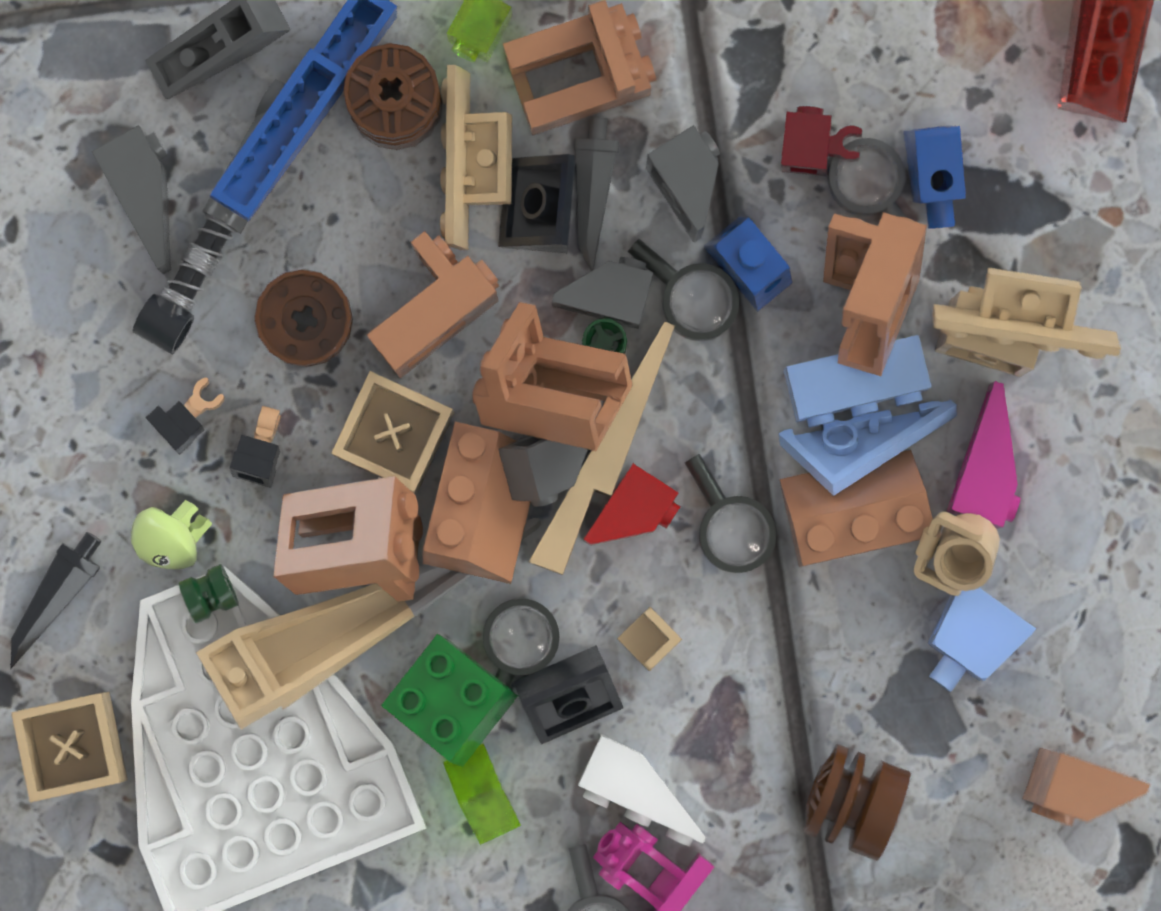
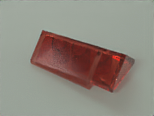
(1103, 57)

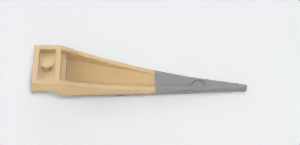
(295, 652)

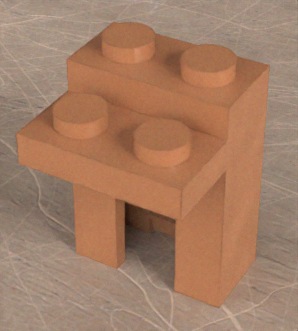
(622, 69)
(882, 272)
(439, 310)
(549, 384)
(382, 545)

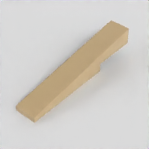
(601, 466)

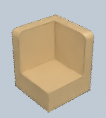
(649, 639)

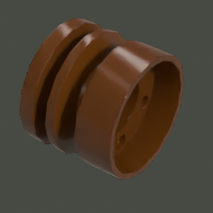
(393, 122)
(292, 294)
(856, 802)

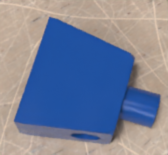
(934, 151)
(750, 261)

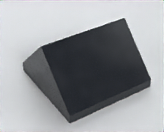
(539, 204)
(568, 694)

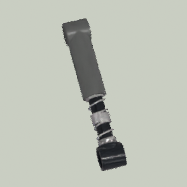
(167, 317)

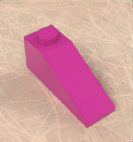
(988, 469)

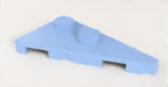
(857, 446)

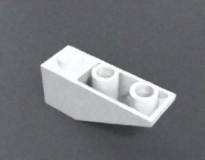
(629, 780)

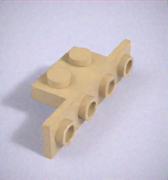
(476, 158)
(1029, 311)

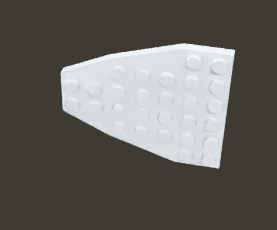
(254, 805)

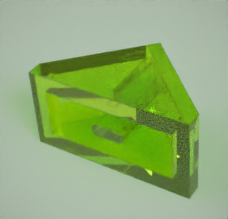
(482, 796)

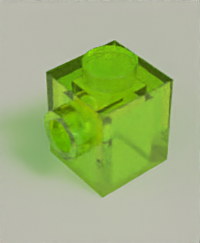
(478, 28)

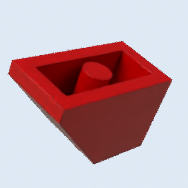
(634, 508)

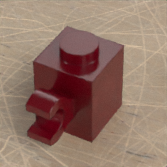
(810, 142)

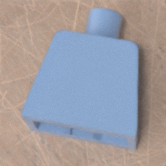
(975, 637)

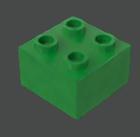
(449, 700)

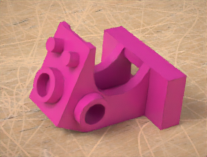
(671, 887)

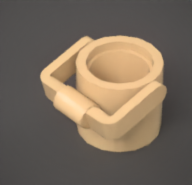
(963, 552)

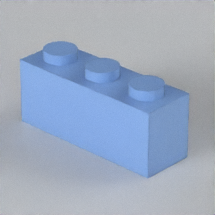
(825, 387)

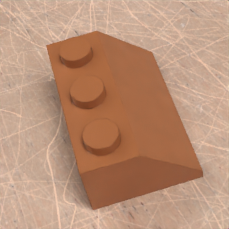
(869, 515)
(473, 517)
(1074, 788)

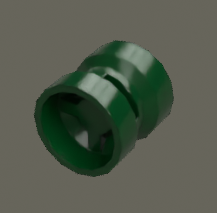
(605, 335)
(218, 589)

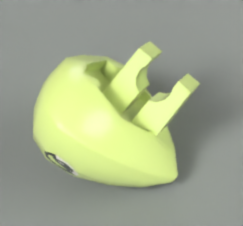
(168, 539)

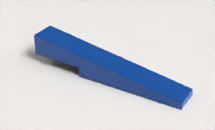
(301, 105)

